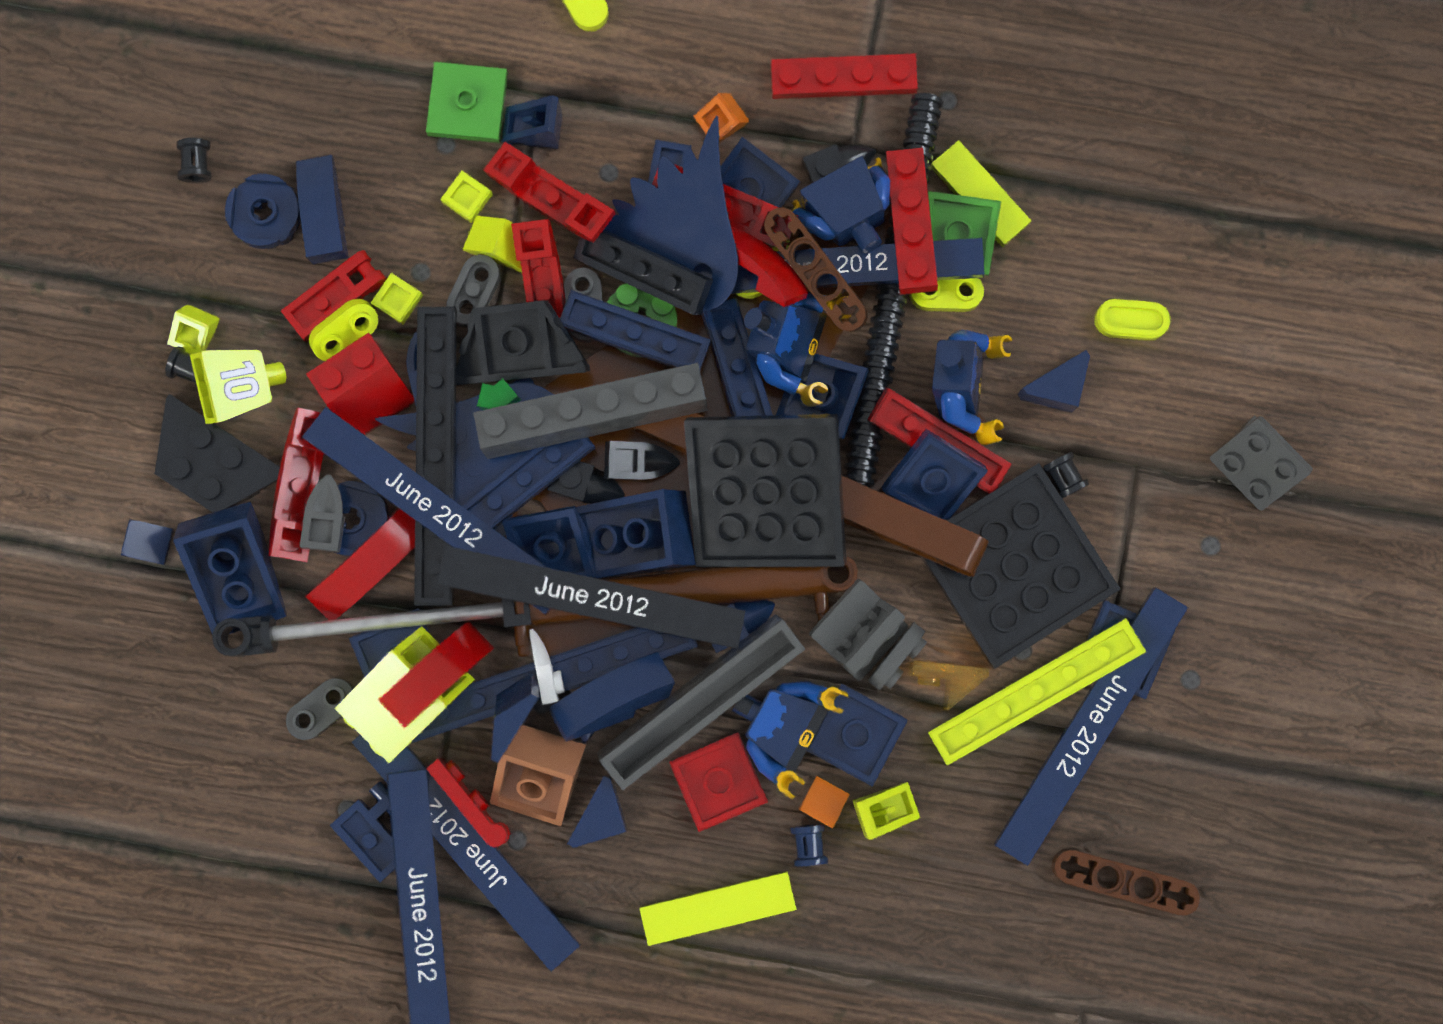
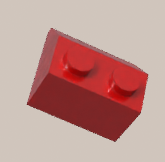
(361, 385)

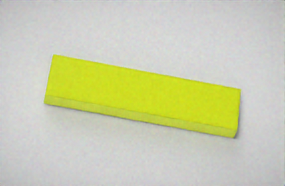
(717, 908)

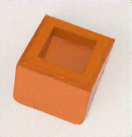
(729, 114)
(824, 801)

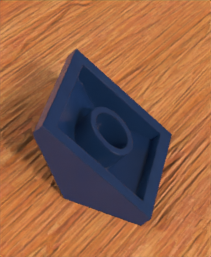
(843, 385)
(554, 539)
(511, 711)

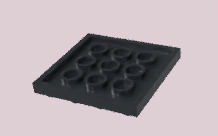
(766, 491)
(1032, 573)

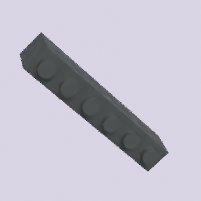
(590, 411)
(699, 701)

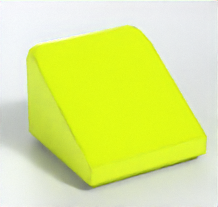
(192, 329)

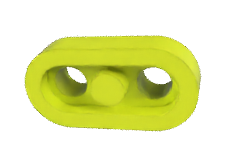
(949, 297)
(342, 328)

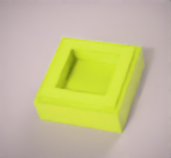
(466, 196)
(397, 298)

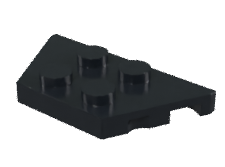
(517, 344)
(208, 460)

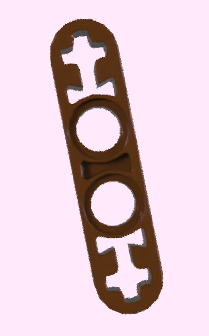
(820, 266)
(1125, 882)

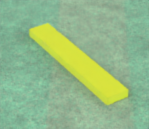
(1037, 692)

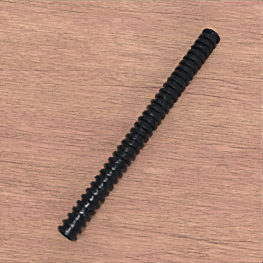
(887, 314)

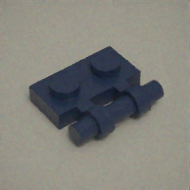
(367, 835)

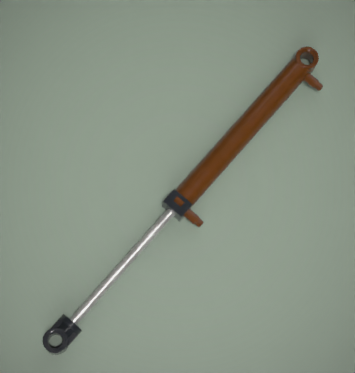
(708, 585)

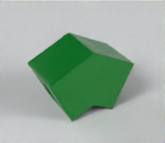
(496, 395)

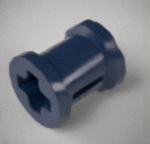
(809, 845)

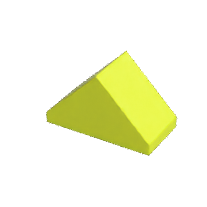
(494, 239)
(886, 810)

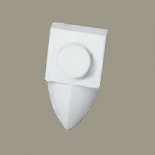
(549, 681)

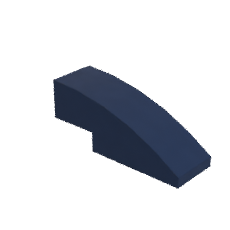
(321, 210)
(613, 697)

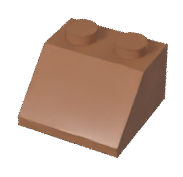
(538, 775)

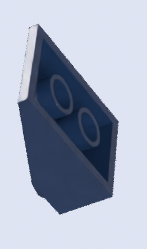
(639, 533)
(229, 565)

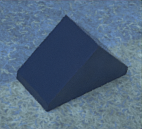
(534, 123)
(1059, 387)
(602, 816)

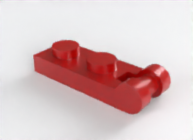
(332, 293)
(470, 804)

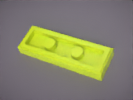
(969, 178)

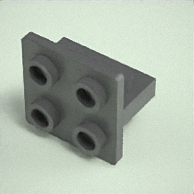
(1261, 463)
(859, 629)

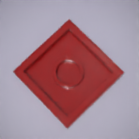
(718, 782)

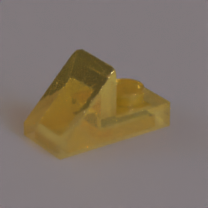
(959, 679)

